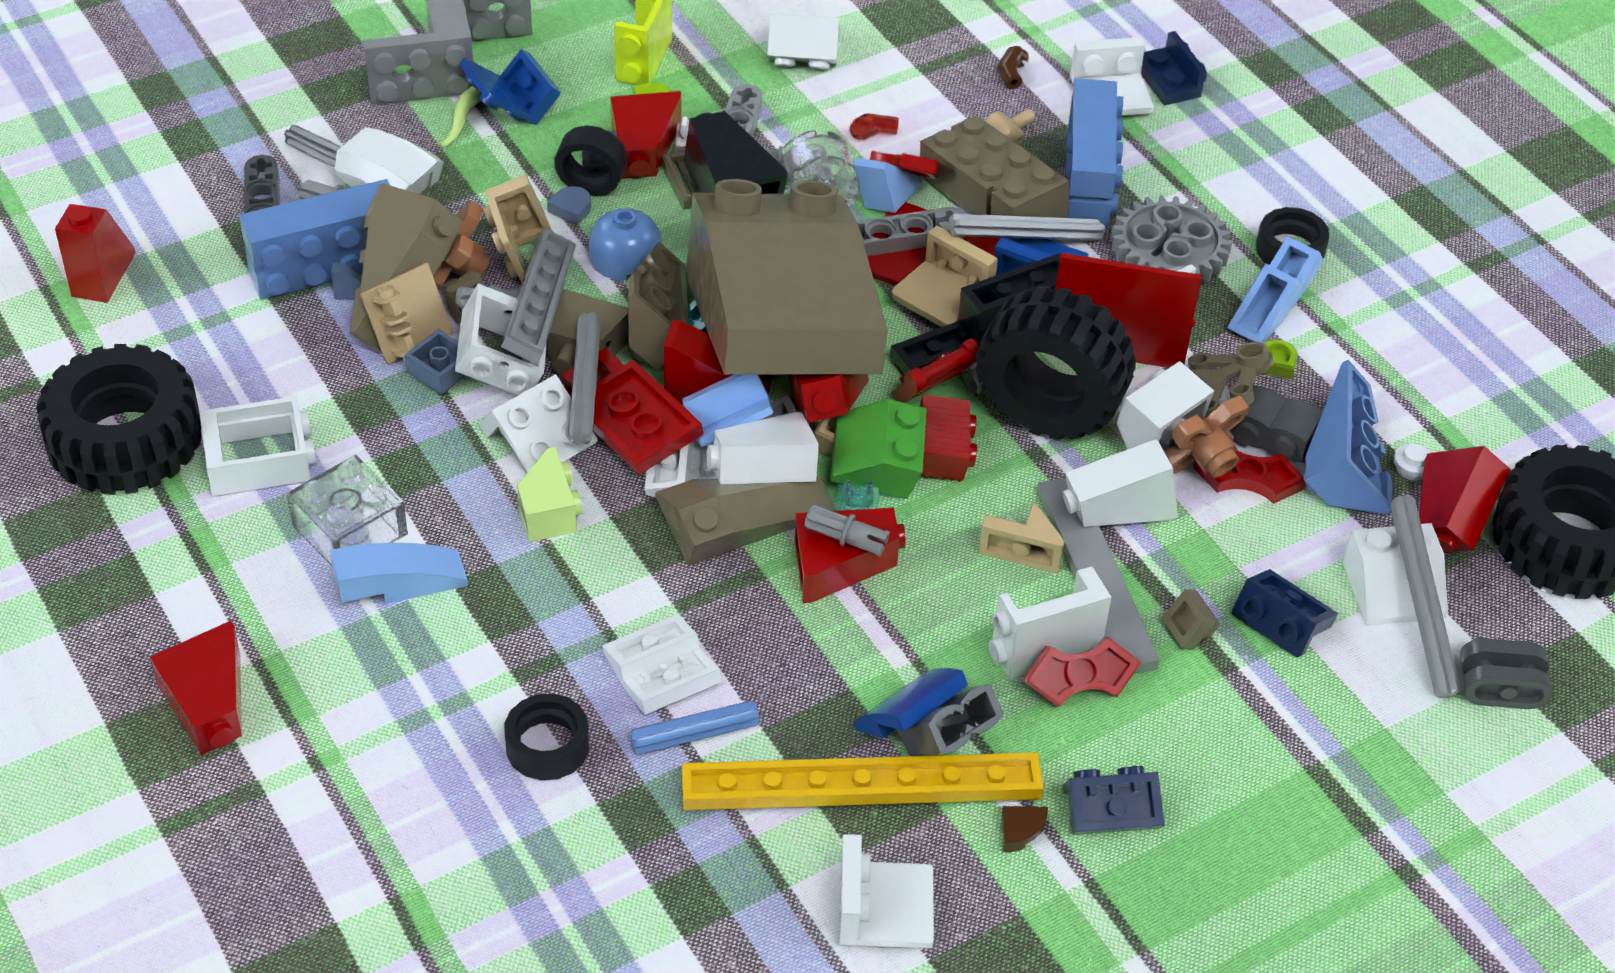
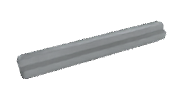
(584, 378)

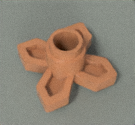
(464, 253)
(1208, 439)

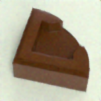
(1021, 825)

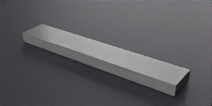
(539, 296)
(1088, 548)

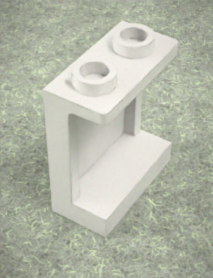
(1065, 623)

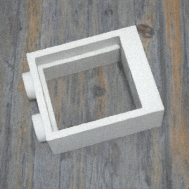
(487, 310)
(252, 422)

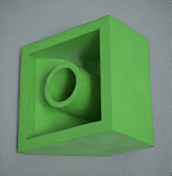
(880, 446)

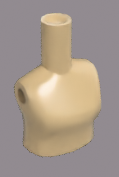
(1011, 126)

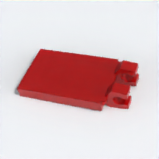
(637, 414)

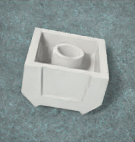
(381, 156)

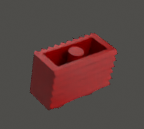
(947, 437)

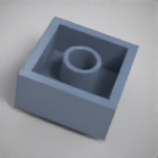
(435, 362)

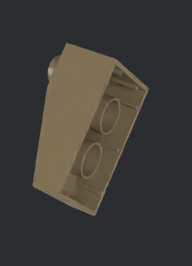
(784, 281)

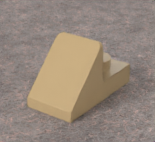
(1030, 544)

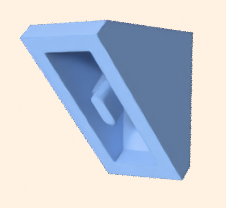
(884, 185)

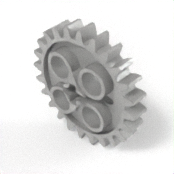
(1171, 236)

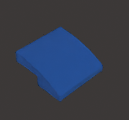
(912, 702)

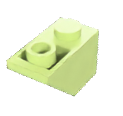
(546, 500)

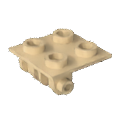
(405, 311)

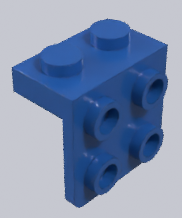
(520, 90)

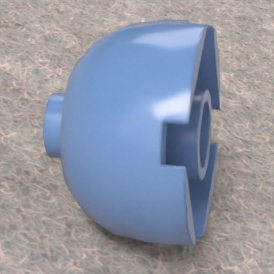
(621, 242)

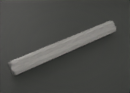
(1025, 227)
(1425, 596)

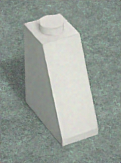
(765, 451)
(1123, 488)

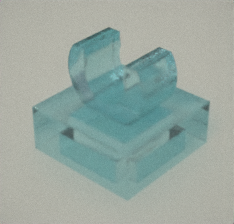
(857, 497)

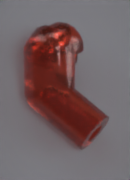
(871, 124)

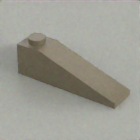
(723, 517)

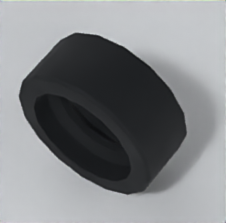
(599, 142)
(1292, 222)
(551, 763)

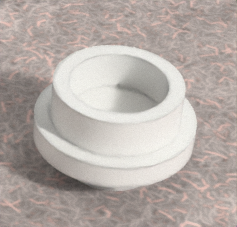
(1410, 461)

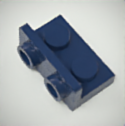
(1174, 71)
(1282, 611)
(1114, 801)

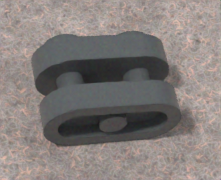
(1506, 673)

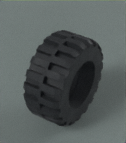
(1071, 331)
(126, 453)
(1541, 543)

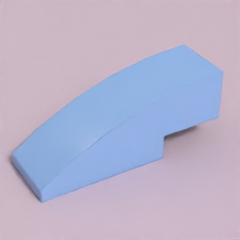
(1276, 291)
(396, 571)

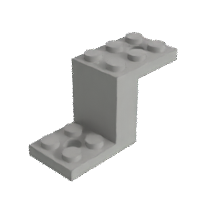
(438, 54)

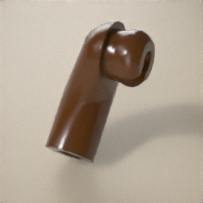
(1009, 62)

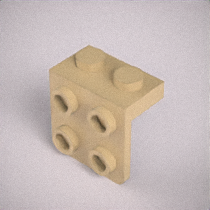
(518, 220)
(936, 284)

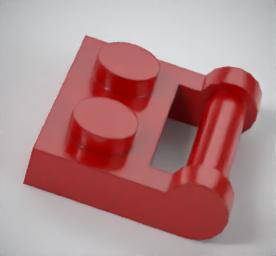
(940, 370)

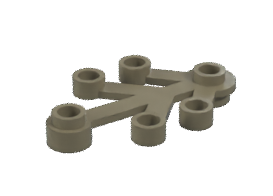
(1250, 361)

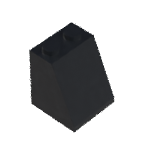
(723, 150)

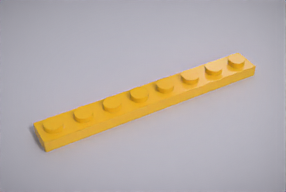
(861, 781)

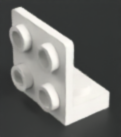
(1115, 61)
(536, 422)
(884, 900)

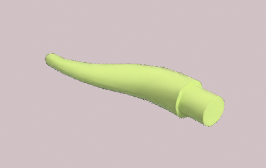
(465, 102)

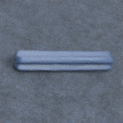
(694, 727)

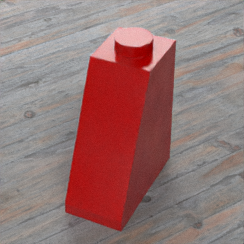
(646, 129)
(92, 252)
(692, 362)
(826, 394)
(1460, 494)
(829, 567)
(204, 686)

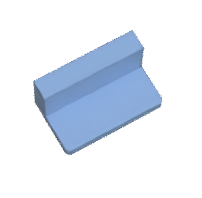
(728, 404)

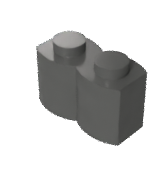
(1278, 424)
(953, 722)

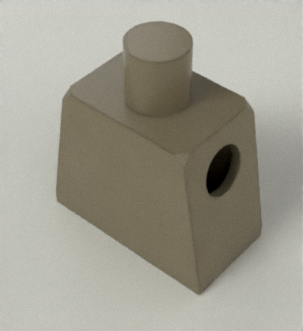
(563, 331)

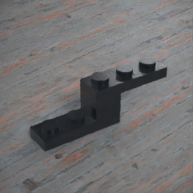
(976, 312)

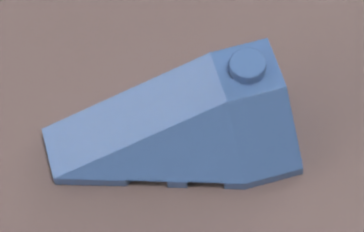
(1346, 450)

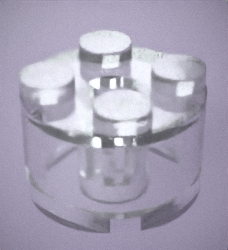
(820, 159)

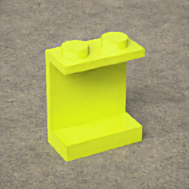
(643, 45)

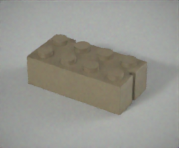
(993, 173)

